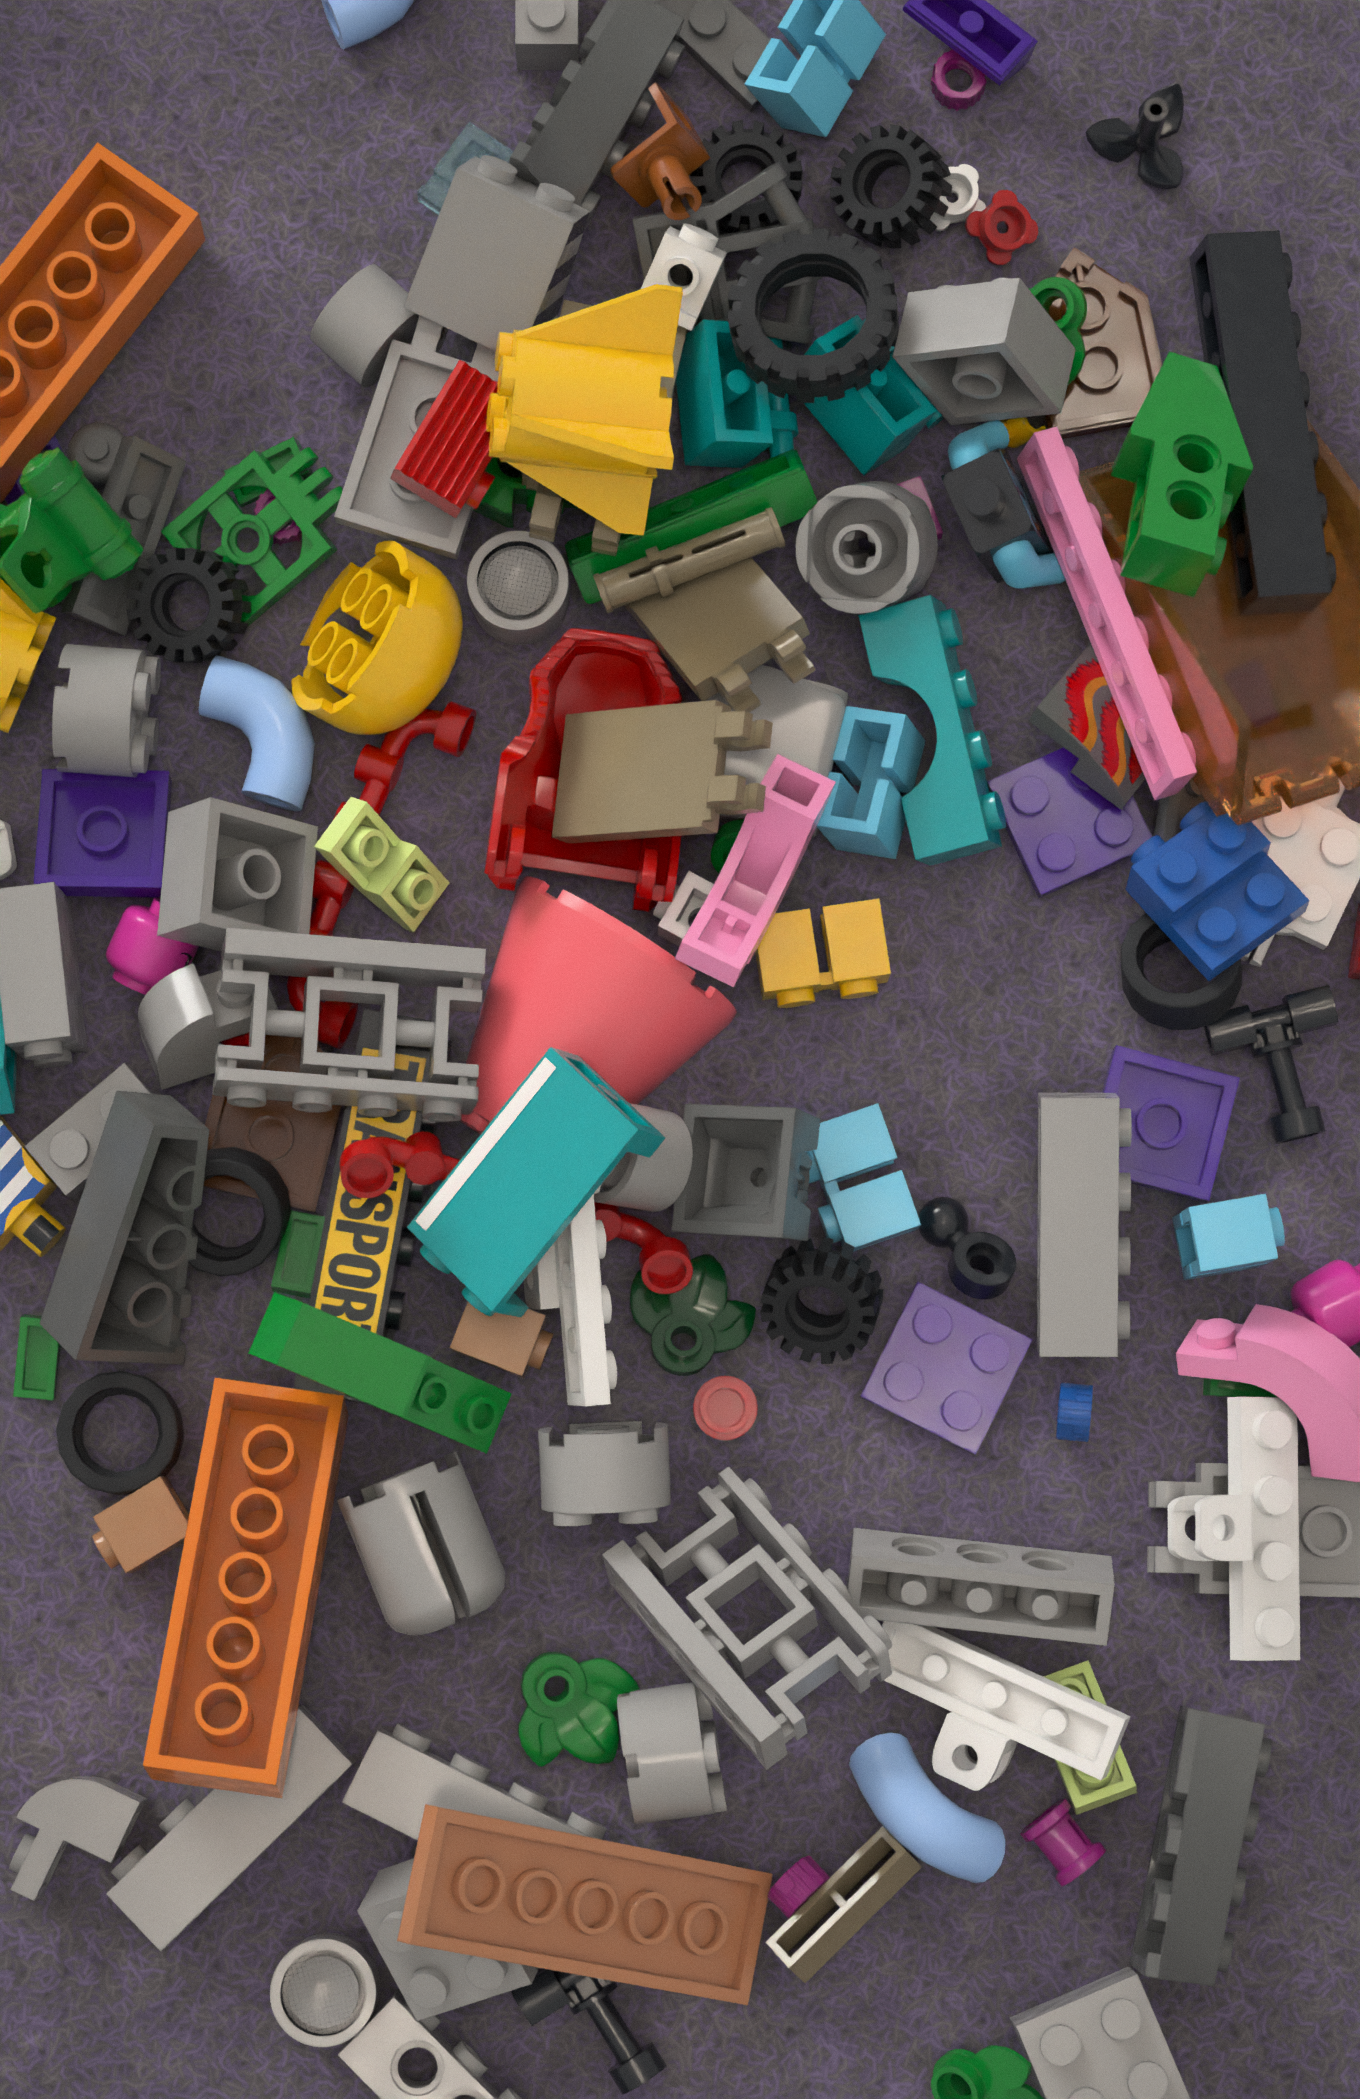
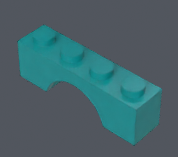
(951, 806)

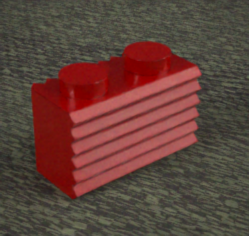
(451, 445)

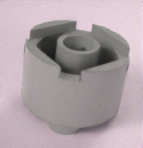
(850, 577)
(104, 710)
(604, 1471)
(670, 1753)

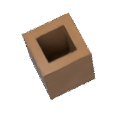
(503, 1340)
(142, 1526)

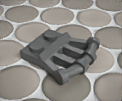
(651, 228)

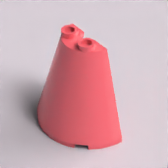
(589, 989)

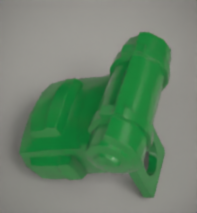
(60, 533)

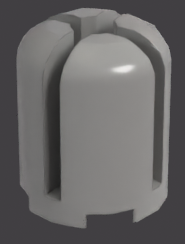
(425, 1547)

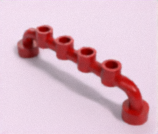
(380, 771)
(369, 1172)

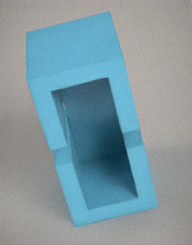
(834, 46)
(883, 758)
(870, 1210)
(1228, 1236)

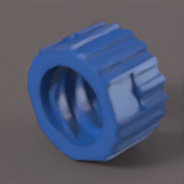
(1074, 1412)

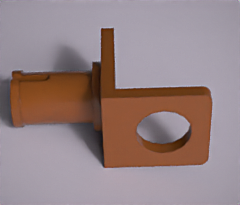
(663, 162)

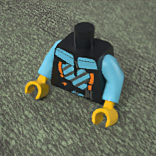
(996, 506)

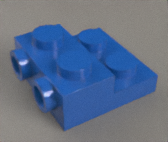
(1213, 889)

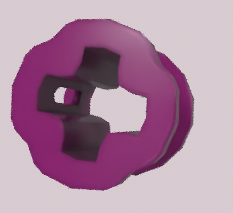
(1063, 1842)

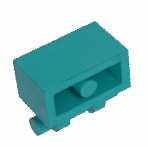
(721, 409)
(880, 417)

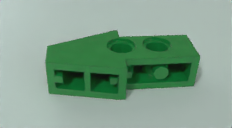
(1186, 476)
(379, 1372)

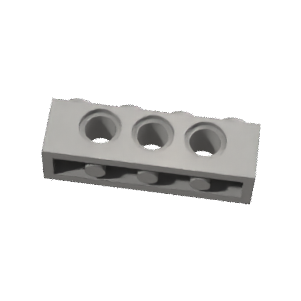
(981, 1586)
(391, 2032)

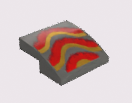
(1087, 723)

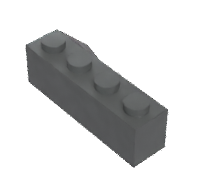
(601, 99)
(132, 1237)
(1198, 1847)

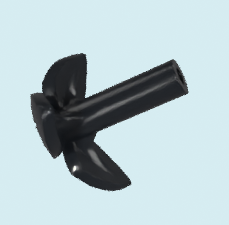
(1158, 118)

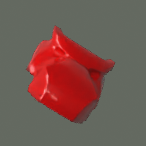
(578, 675)

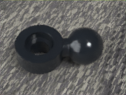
(946, 1225)

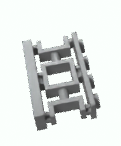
(354, 973)
(707, 1644)

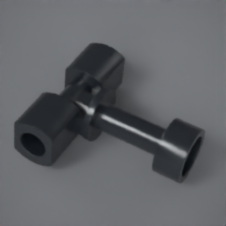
(1273, 1034)
(556, 1989)

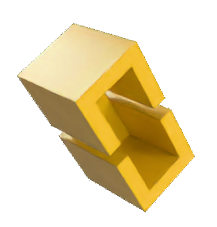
(853, 951)

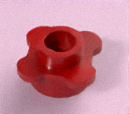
(1019, 231)

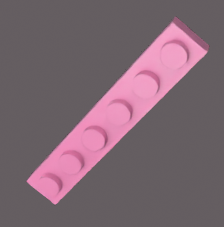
(1100, 598)

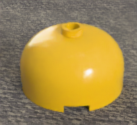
(405, 663)

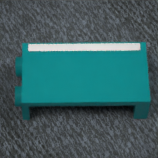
(528, 1179)

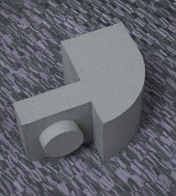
(185, 1021)
(74, 1811)

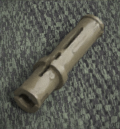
(689, 560)

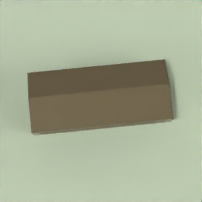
(852, 1912)

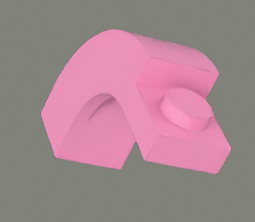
(756, 872)
(1296, 1363)

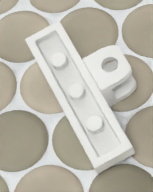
(571, 1280)
(1252, 1529)
(997, 1707)

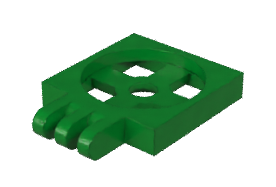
(294, 500)

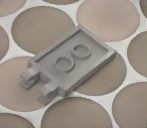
(401, 401)
(1326, 1533)

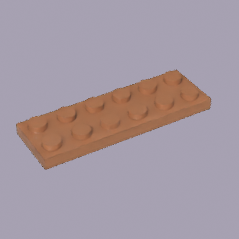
(584, 1906)

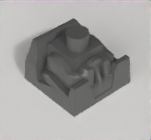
(747, 1172)

